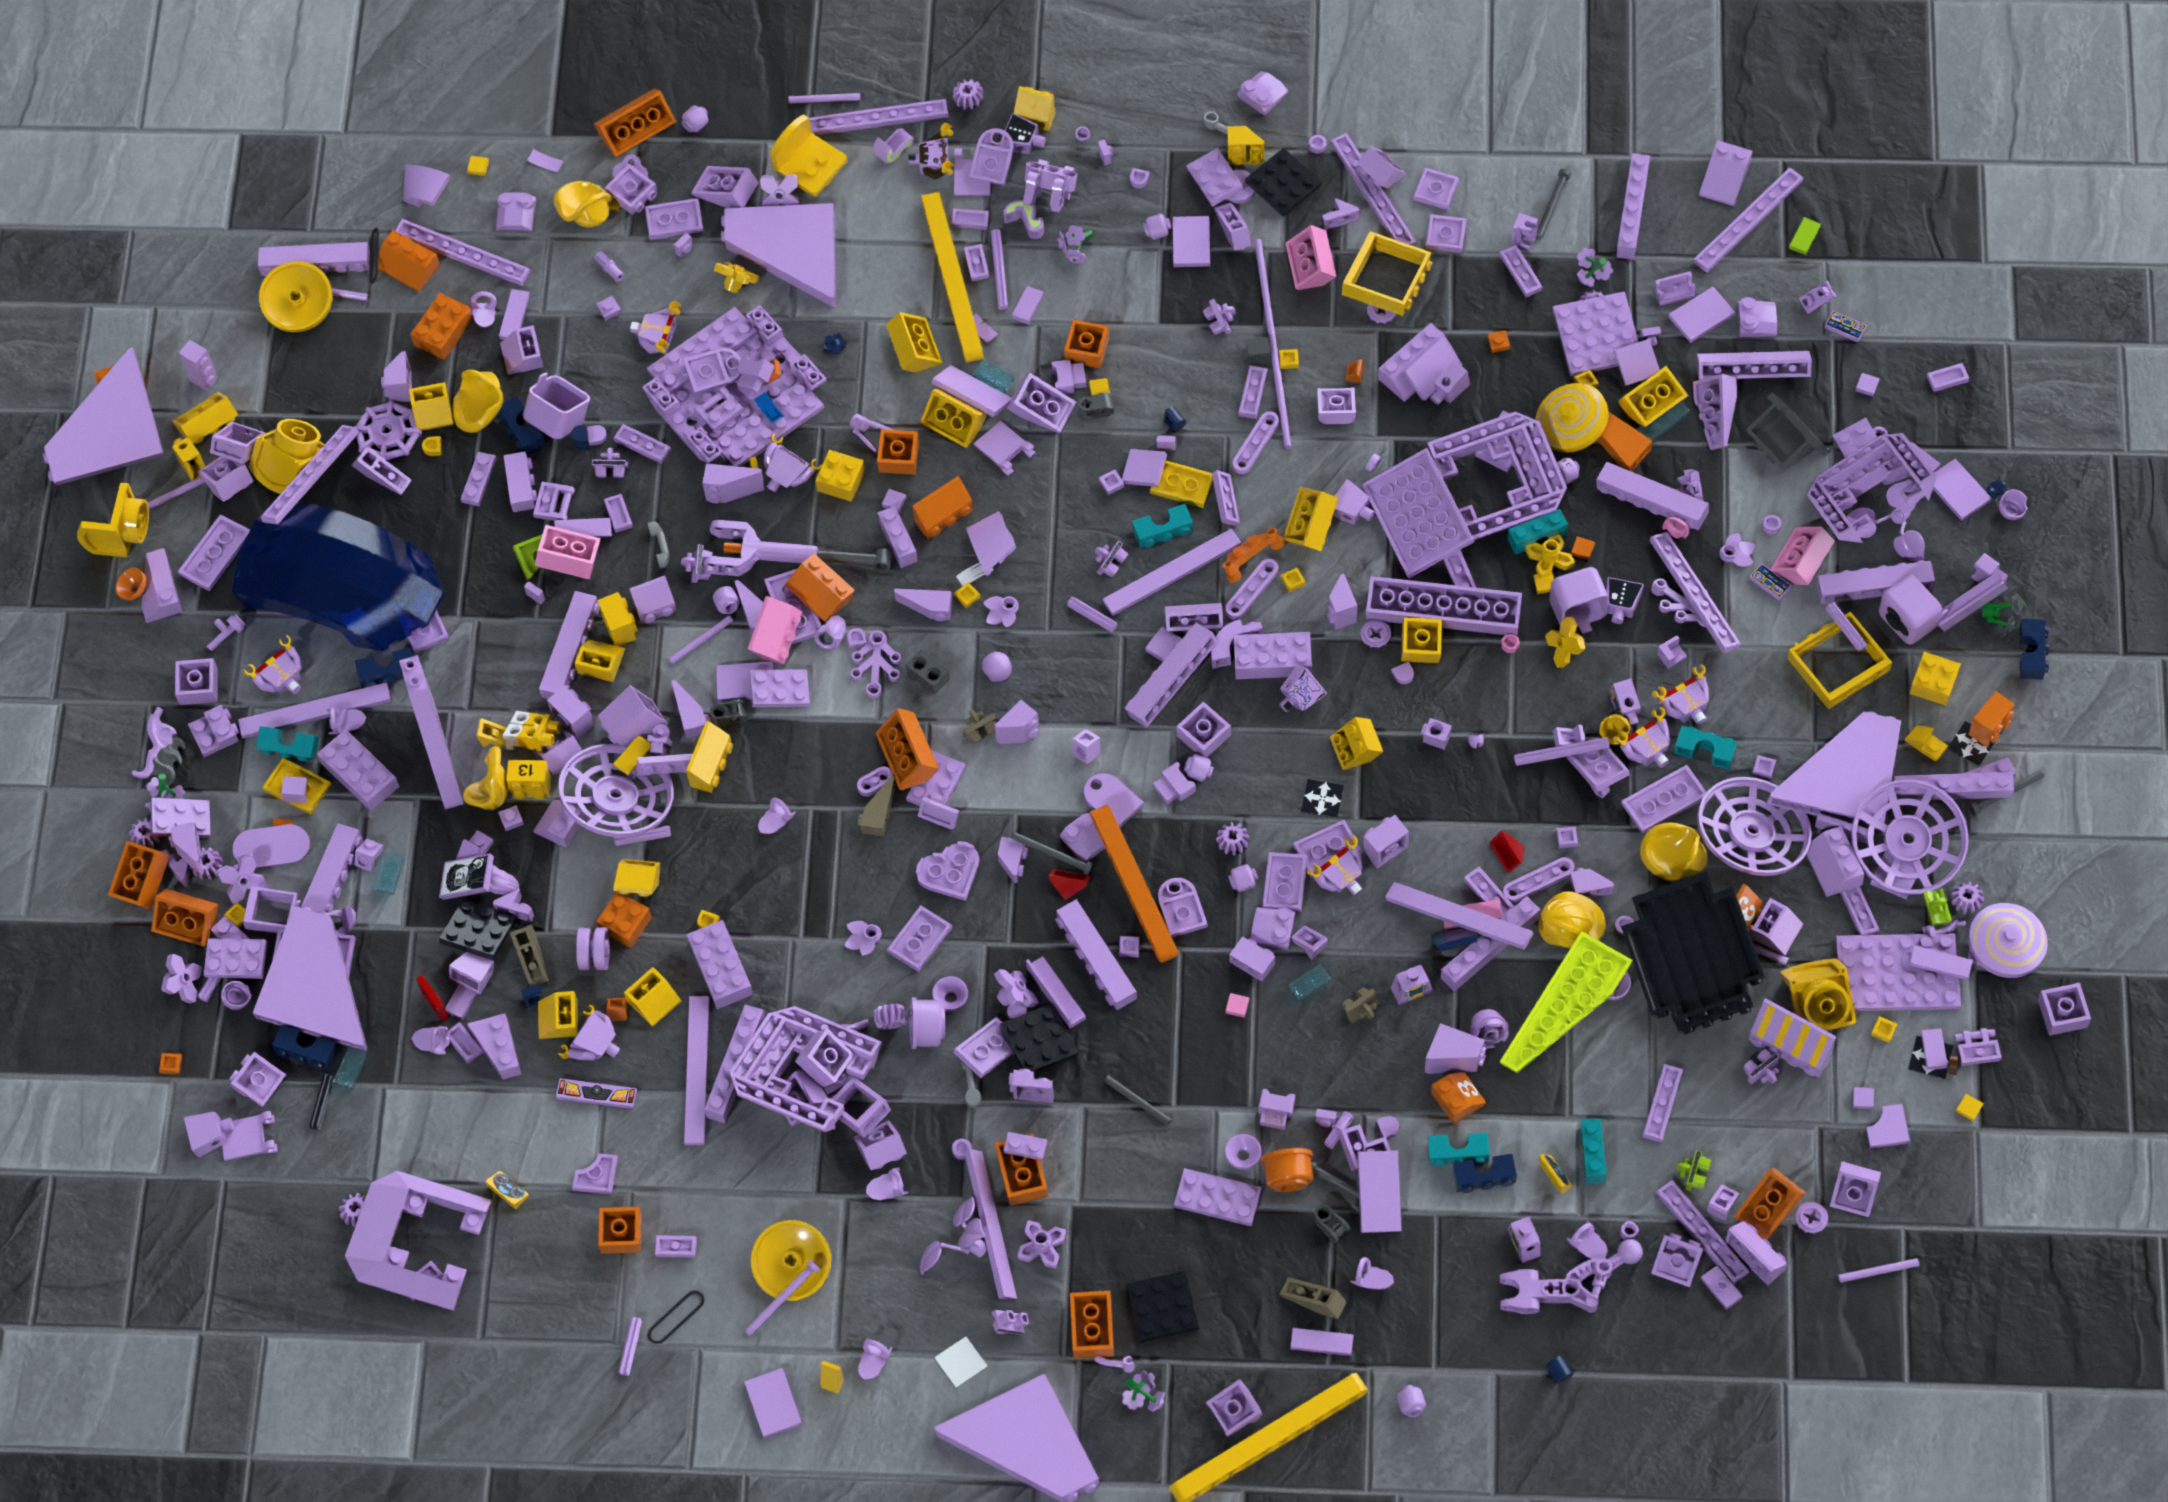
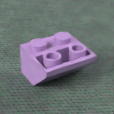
(521, 351)
(1776, 927)

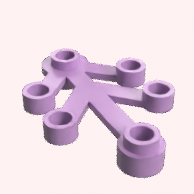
(1660, 588)
(876, 662)

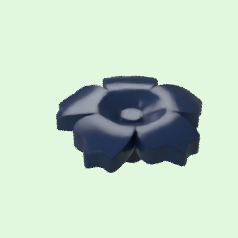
(834, 343)
(1996, 488)

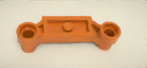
(1249, 549)

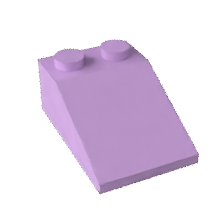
(1725, 173)
(726, 186)
(1041, 403)
(729, 483)

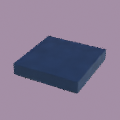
(1453, 938)

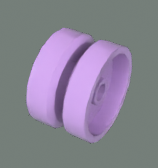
(593, 948)

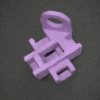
(1691, 484)

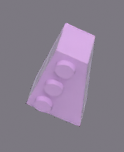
(497, 1042)

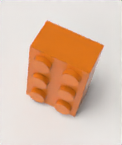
(442, 326)
(138, 874)
(1021, 1176)
(1092, 1324)

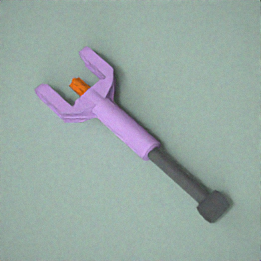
(754, 549)

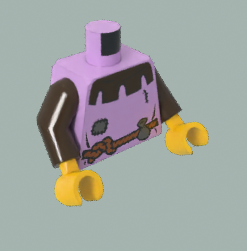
(934, 155)

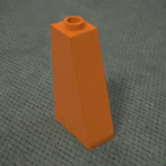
(1624, 443)

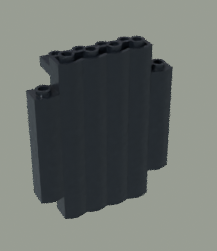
(1693, 953)

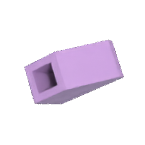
(1011, 856)

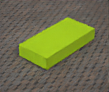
(1804, 236)

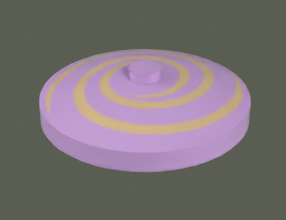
(2007, 940)

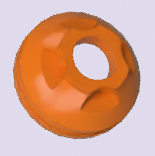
(128, 581)

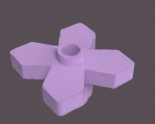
(779, 190)
(241, 878)
(180, 978)
(1014, 989)
(1042, 1244)

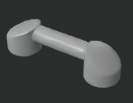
(1211, 122)
(663, 557)
(972, 1096)

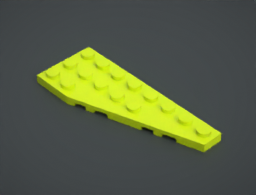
(1577, 988)

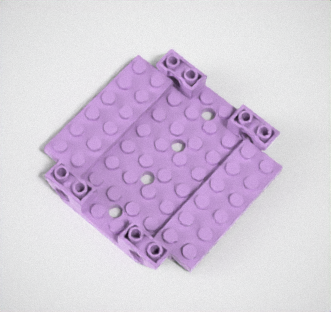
(750, 431)

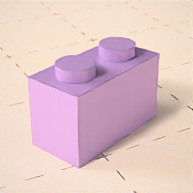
(1252, 958)

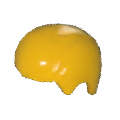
(1612, 726)

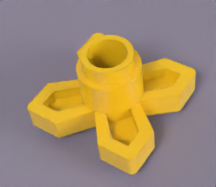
(735, 276)
(1549, 556)
(1565, 641)

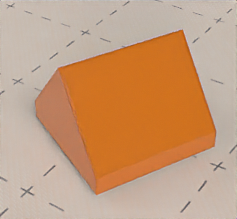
(1355, 371)

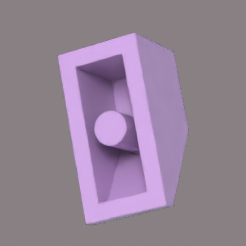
(1590, 883)

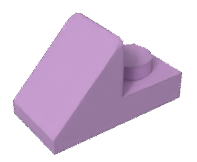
(1344, 214)
(476, 846)
(180, 868)
(510, 904)
(1310, 941)
(1722, 1202)

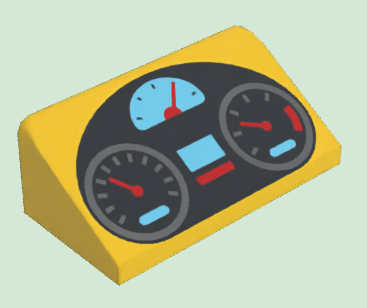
(1554, 1173)
(507, 1189)

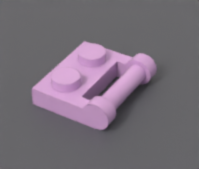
(721, 414)
(547, 501)

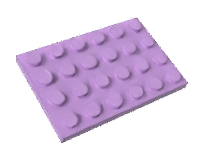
(1418, 513)
(1885, 980)

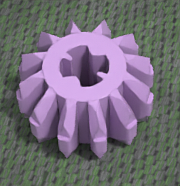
(968, 94)
(1232, 832)
(138, 834)
(214, 863)
(1964, 903)
(890, 1016)
(350, 1206)

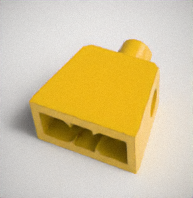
(185, 452)

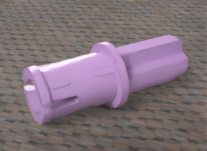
(609, 266)
(1342, 1124)

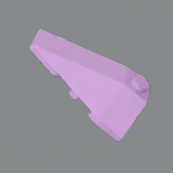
(1716, 404)
(160, 596)

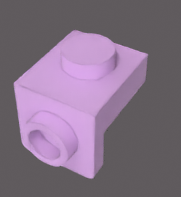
(1566, 736)
(367, 853)

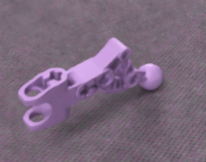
(1535, 1291)

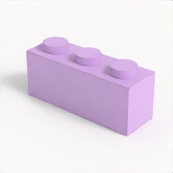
(198, 365)
(520, 481)
(897, 537)
(1185, 616)

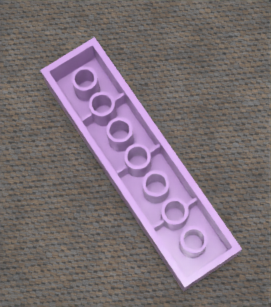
(1456, 605)

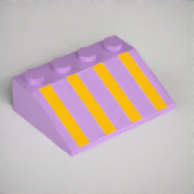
(1792, 1038)

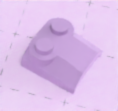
(1262, 92)
(516, 211)
(1756, 318)
(1336, 405)
(1082, 838)
(1273, 927)
(1235, 1407)

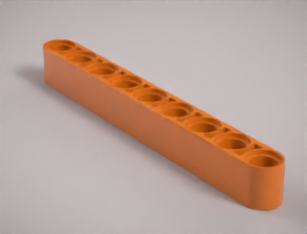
(1134, 884)

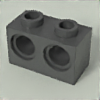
(930, 669)

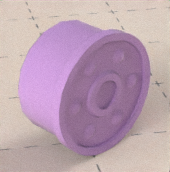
(926, 1023)

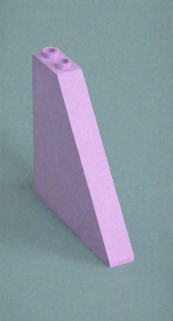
(788, 243)
(108, 428)
(431, 731)
(1845, 772)
(310, 982)
(1026, 1438)

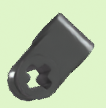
(1097, 406)
(729, 713)
(1333, 1225)

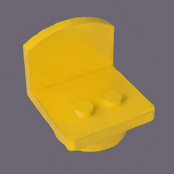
(807, 156)
(284, 453)
(127, 526)
(1821, 993)

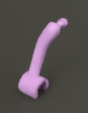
(1931, 929)
(1127, 1364)

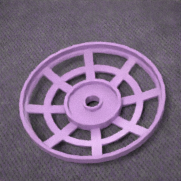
(612, 784)
(1753, 820)
(1917, 829)

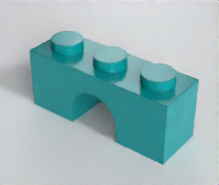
(1540, 527)
(1149, 533)
(1692, 739)
(271, 741)
(1593, 1151)
(1442, 1154)

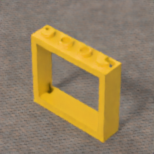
(1393, 248)
(1857, 683)

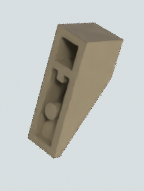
(877, 810)
(530, 955)
(1314, 1297)

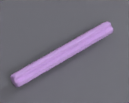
(999, 269)
(1561, 751)

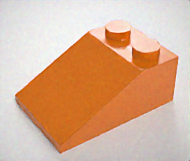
(1770, 1203)

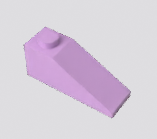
(1233, 226)
(381, 471)
(927, 602)
(750, 603)
(690, 712)
(187, 844)

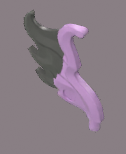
(164, 750)

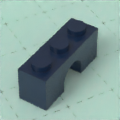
(527, 438)
(2034, 664)
(371, 674)
(319, 1054)
(1468, 1178)

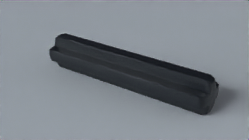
(321, 1102)

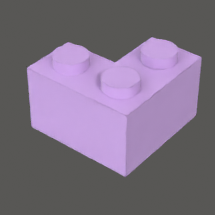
(1354, 1141)

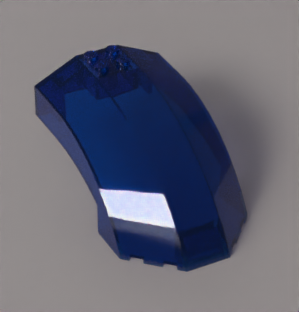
(338, 575)

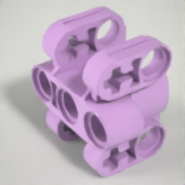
(1042, 175)

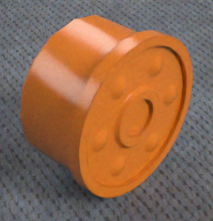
(1288, 1169)

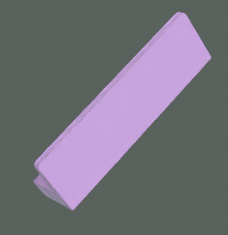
(1972, 600)
(1055, 992)

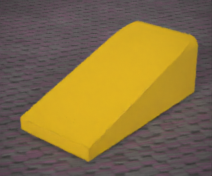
(628, 759)
(831, 1377)

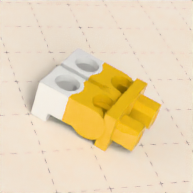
(531, 731)

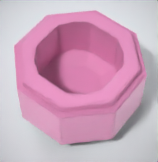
(1510, 643)

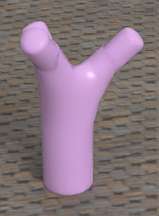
(858, 1026)

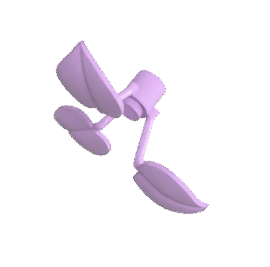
(1909, 544)
(970, 1238)

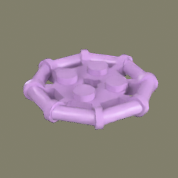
(394, 437)

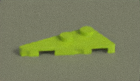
(526, 555)

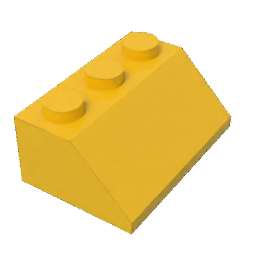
(913, 342)
(1653, 397)
(952, 417)
(206, 418)
(1310, 518)
(709, 758)

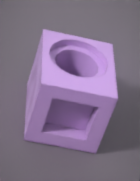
(1436, 740)
(1086, 746)

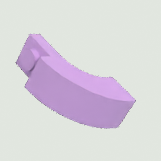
(1221, 652)

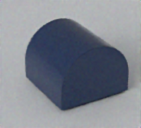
(1174, 419)
(580, 437)
(532, 995)
(1558, 1370)

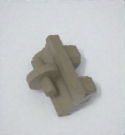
(973, 730)
(1362, 1006)

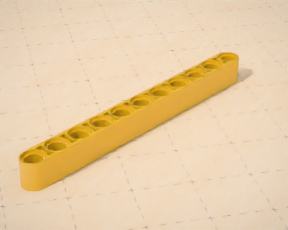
(952, 277)
(1268, 1439)

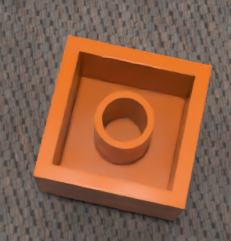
(1086, 343)
(898, 452)
(1992, 719)
(624, 919)
(620, 1230)

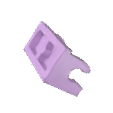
(1524, 229)
(1674, 288)

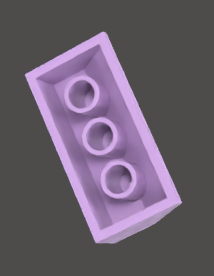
(1391, 371)

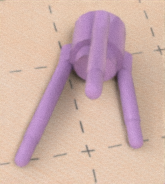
(860, 424)

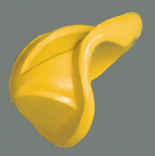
(582, 203)
(476, 400)
(492, 789)
(1673, 852)
(1567, 916)

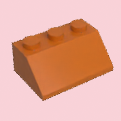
(407, 261)
(942, 508)
(820, 588)
(184, 917)

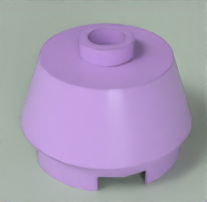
(1489, 1026)

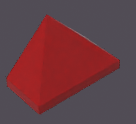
(1508, 851)
(1068, 882)

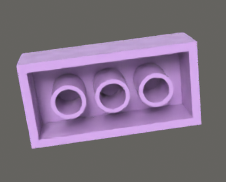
(1271, 654)
(358, 770)
(719, 964)

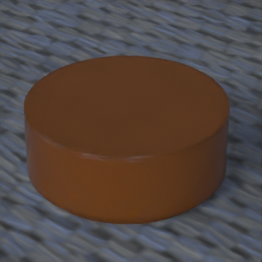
(1953, 1064)

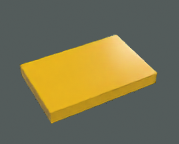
(1184, 484)
(315, 787)

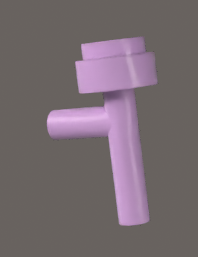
(235, 624)

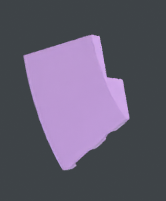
(423, 185)
(991, 541)

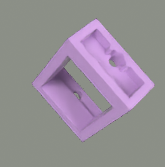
(234, 442)
(271, 895)
(871, 1116)

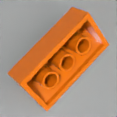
(635, 122)
(906, 749)

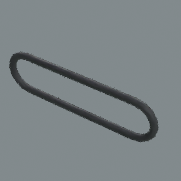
(371, 255)
(671, 1310)

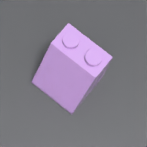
(630, 716)
(1454, 1052)

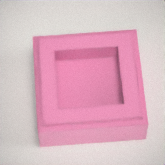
(1237, 1005)

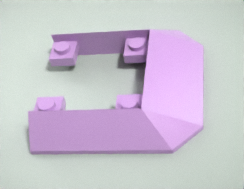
(1531, 456)
(1857, 473)
(771, 1050)
(382, 1265)

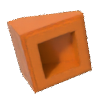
(617, 1009)

